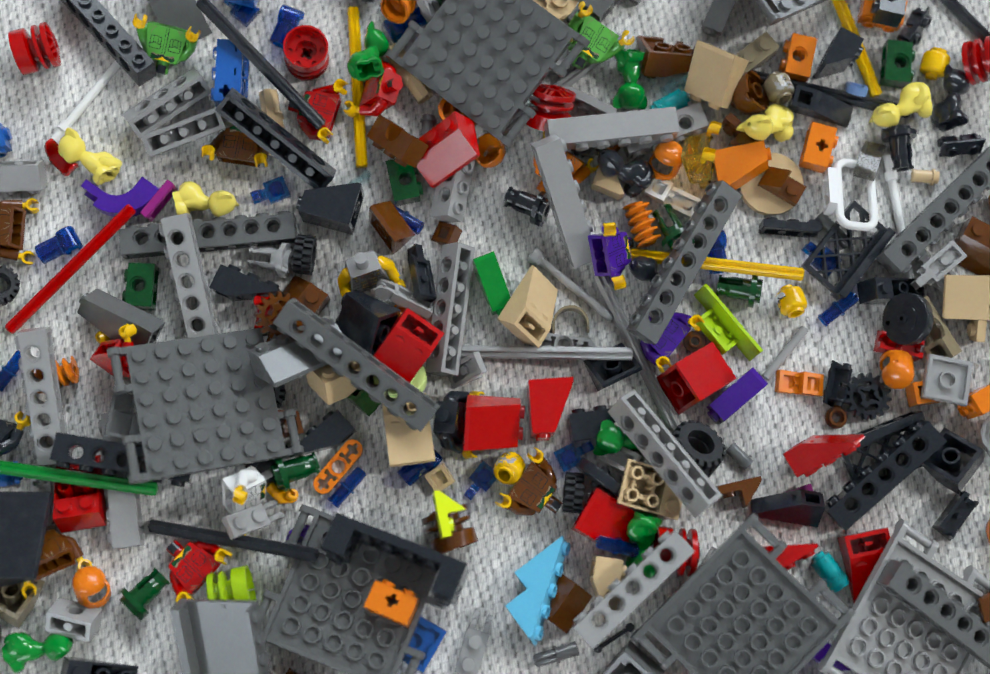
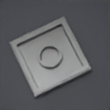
(946, 380)

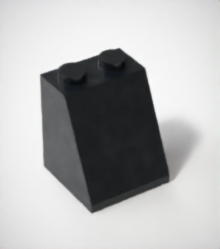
(332, 206)
(366, 319)

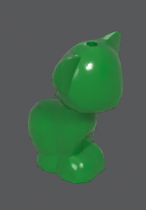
(367, 63)
(630, 94)
(611, 440)
(642, 531)
(23, 648)

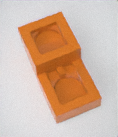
(799, 383)

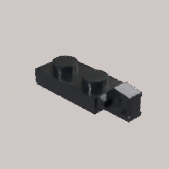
(421, 274)

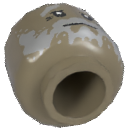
(778, 88)

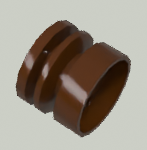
(460, 536)

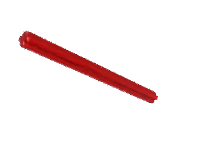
(69, 269)

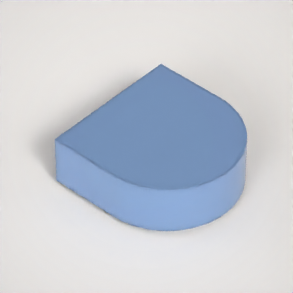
(856, 89)

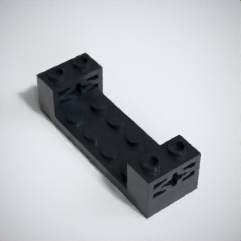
(346, 532)

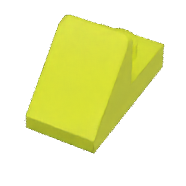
(444, 506)

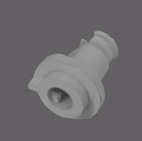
(280, 259)

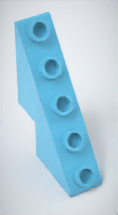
(540, 580)

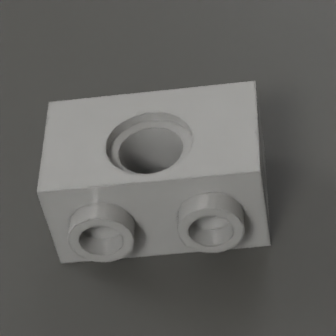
(73, 620)

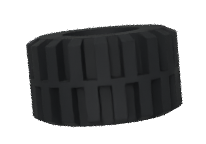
(701, 444)

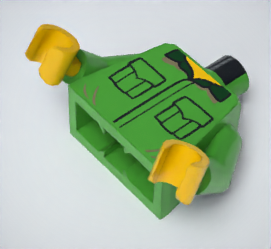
(603, 41)
(165, 42)

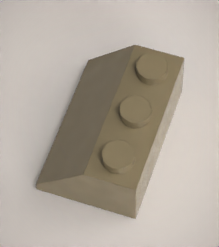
(14, 607)

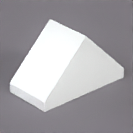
(619, 460)

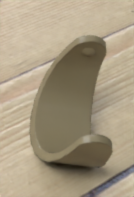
(575, 309)

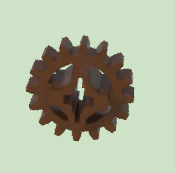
(275, 306)

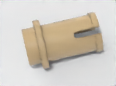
(925, 176)

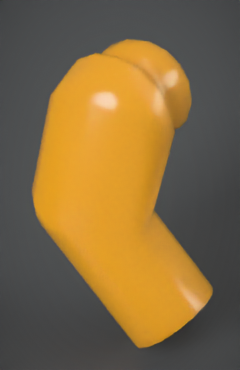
(280, 496)

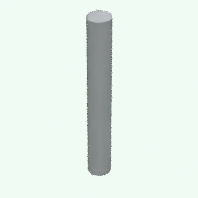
(786, 351)

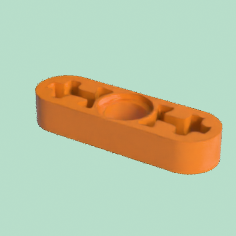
(336, 457)

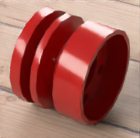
(308, 41)
(31, 49)
(976, 60)
(550, 103)
(692, 539)

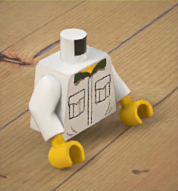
(245, 489)

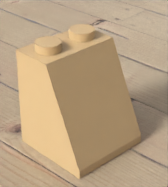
(714, 75)

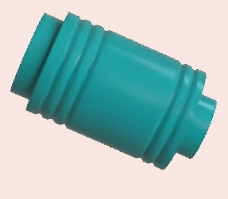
(674, 99)
(829, 571)

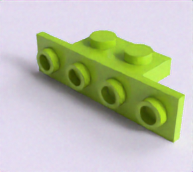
(723, 327)

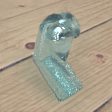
(673, 83)

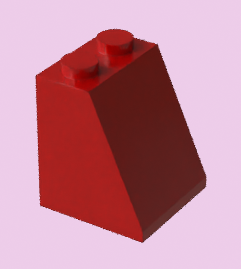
(695, 378)
(546, 404)
(492, 422)
(603, 517)

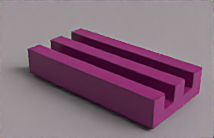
(158, 201)

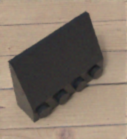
(22, 534)

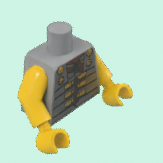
(365, 270)

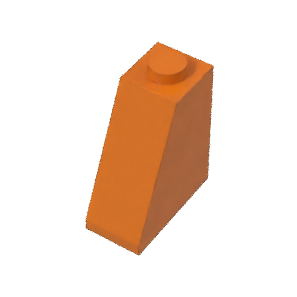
(741, 163)

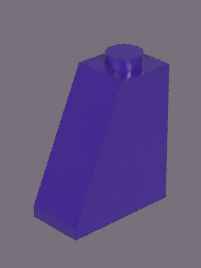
(736, 396)

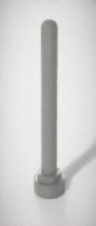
(538, 259)

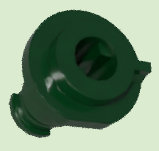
(672, 232)
(741, 288)
(293, 470)
(143, 593)

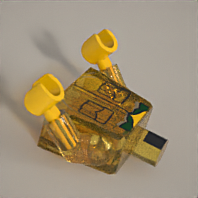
(699, 157)

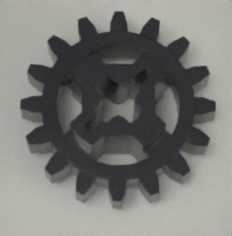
(872, 388)

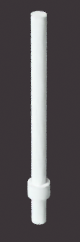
(85, 102)
(892, 177)

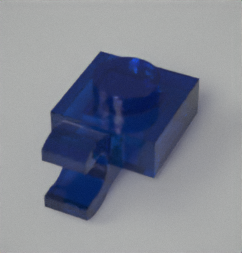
(243, 13)
(274, 190)
(830, 261)
(570, 455)
(482, 479)

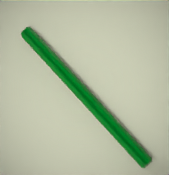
(77, 478)

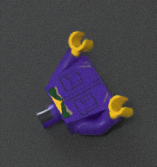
(611, 253)
(670, 339)

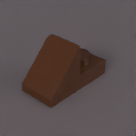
(729, 126)
(781, 185)
(745, 488)

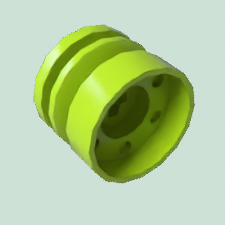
(231, 589)

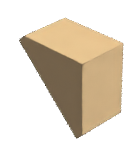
(607, 185)

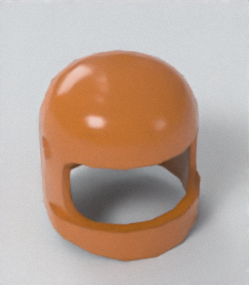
(397, 10)
(670, 155)
(899, 371)
(88, 582)

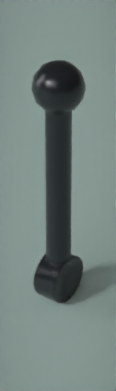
(628, 628)

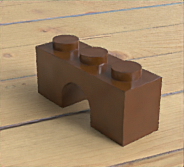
(396, 142)

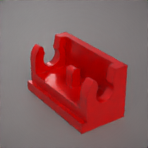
(884, 344)

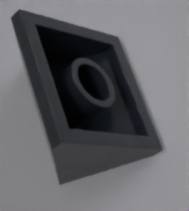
(611, 371)

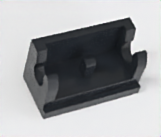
(955, 515)

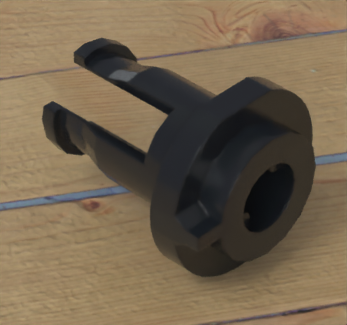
(900, 145)
(534, 206)

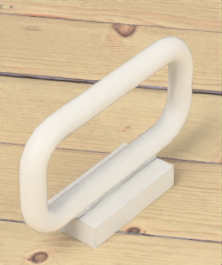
(833, 197)

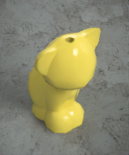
(913, 99)
(775, 121)
(101, 164)
(191, 198)

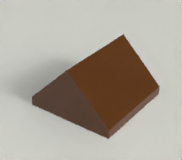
(390, 225)
(567, 603)

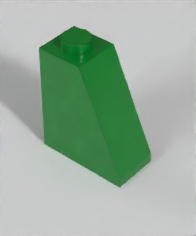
(491, 282)

